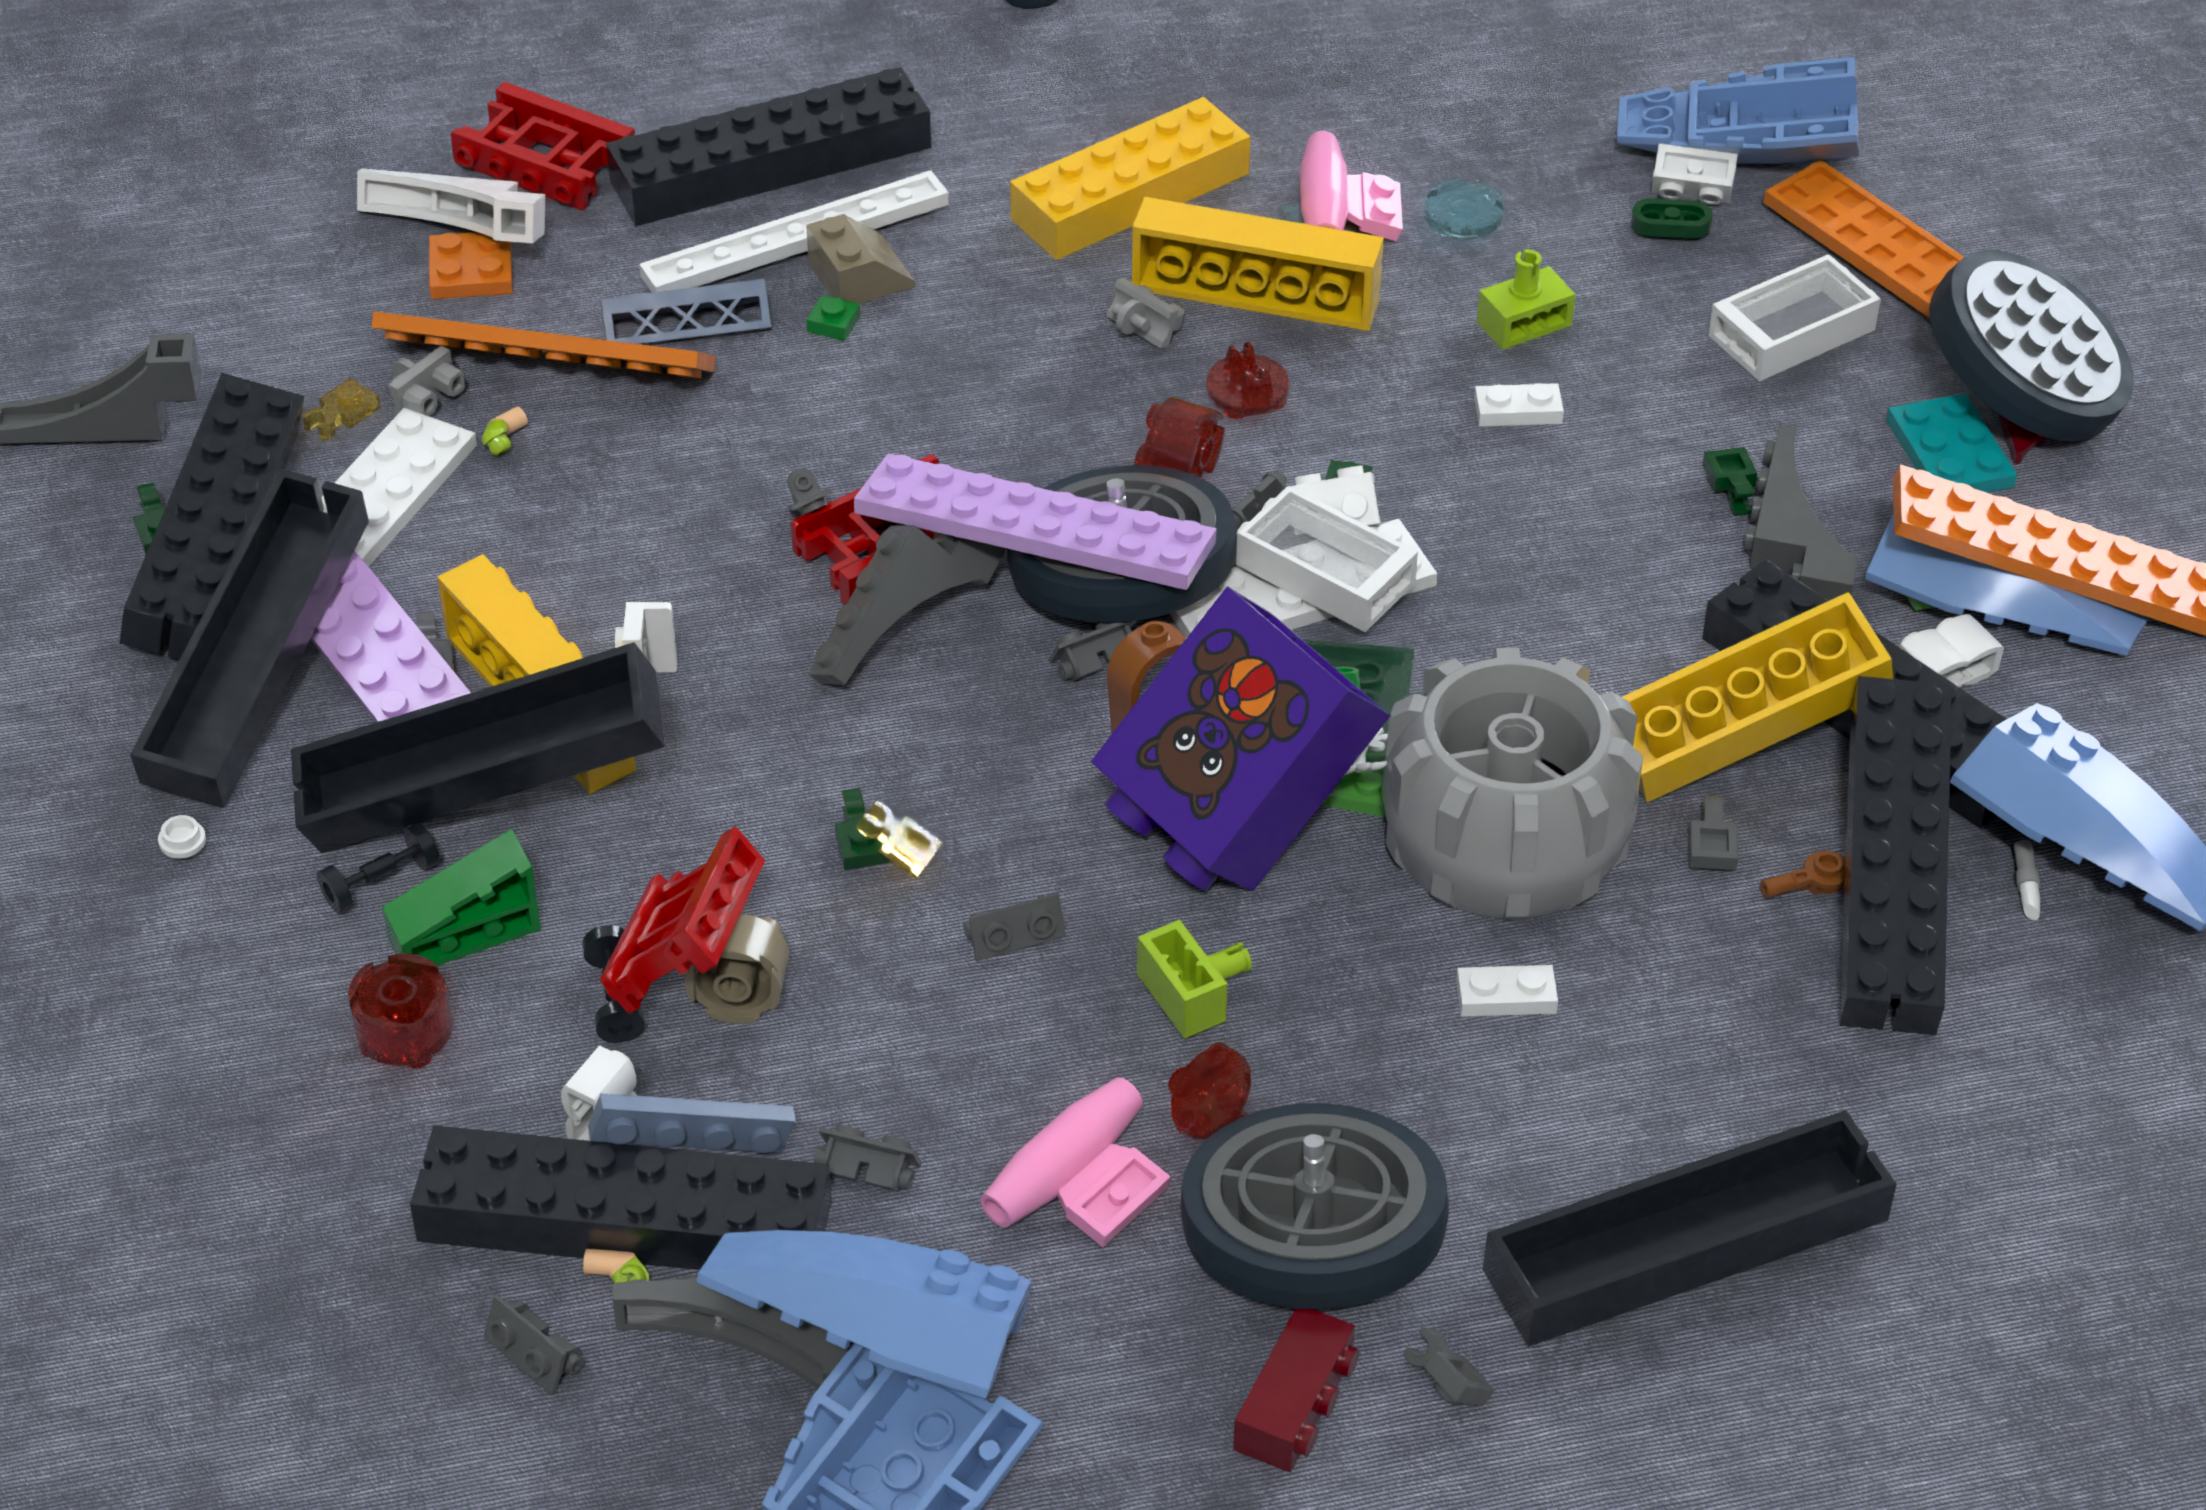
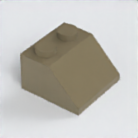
(854, 260)

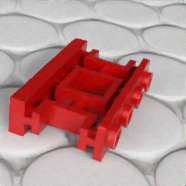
(545, 121)
(820, 533)
(683, 920)

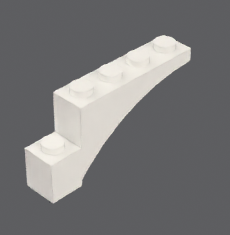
(469, 203)

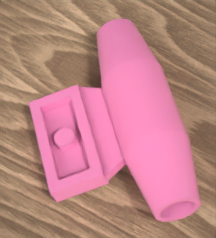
(1332, 196)
(1077, 1161)

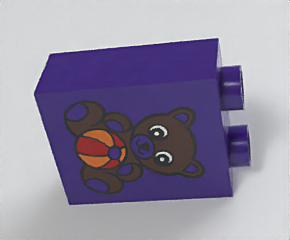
(1236, 744)

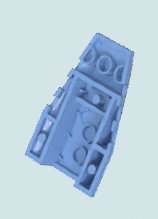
(1774, 117)
(1963, 583)
(2079, 795)
(902, 1301)
(898, 1444)

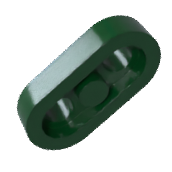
(1671, 218)

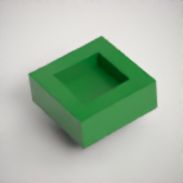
(833, 317)

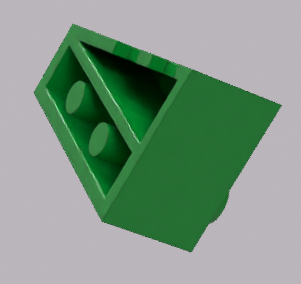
(467, 905)

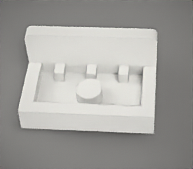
(1694, 174)
(1350, 493)
(652, 631)

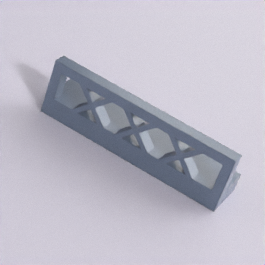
(687, 300)

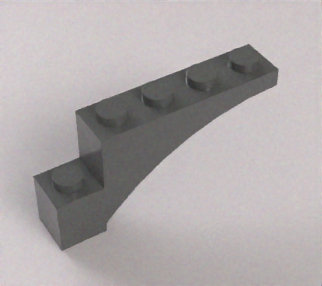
(113, 408)
(1790, 530)
(898, 578)
(700, 1311)

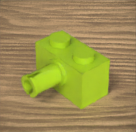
(1527, 305)
(1185, 979)

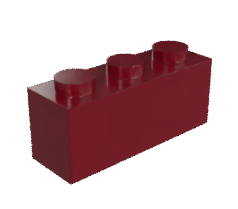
(1295, 1389)

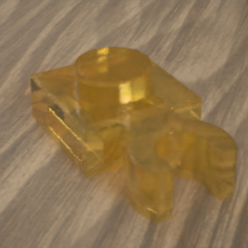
(343, 405)
(904, 841)

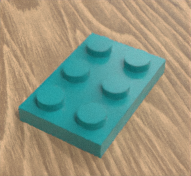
(1951, 442)

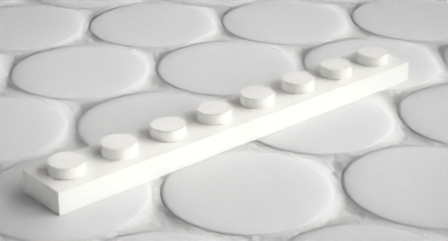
(789, 234)

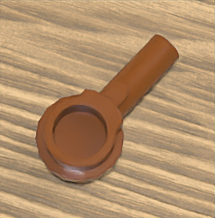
(1821, 874)

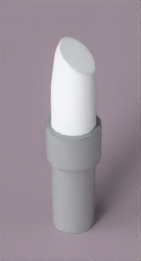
(2027, 878)

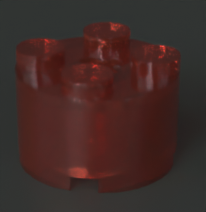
(1182, 437)
(400, 1010)

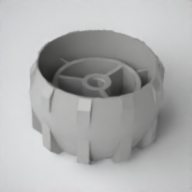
(1473, 793)

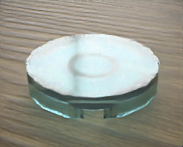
(1463, 209)

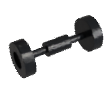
(419, 846)
(611, 1020)

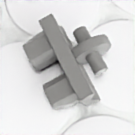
(1143, 313)
(420, 382)

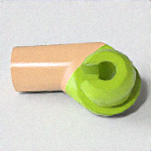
(498, 428)
(619, 1265)

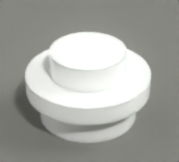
(181, 837)

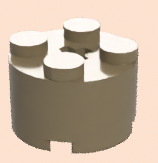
(747, 974)

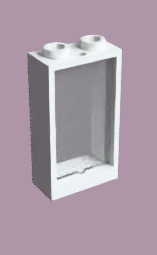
(1794, 317)
(1326, 558)

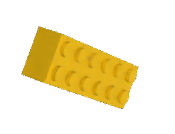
(1105, 184)
(1257, 263)
(508, 638)
(1753, 694)

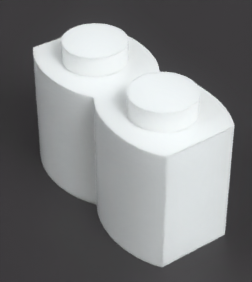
(1956, 650)
(601, 1073)

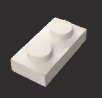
(1518, 404)
(1507, 990)

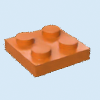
(469, 265)

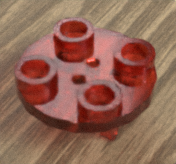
(1247, 383)
(1210, 1091)

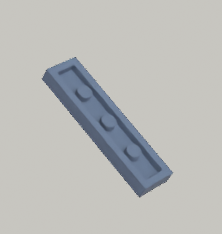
(691, 1123)

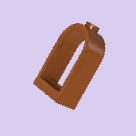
(1133, 660)

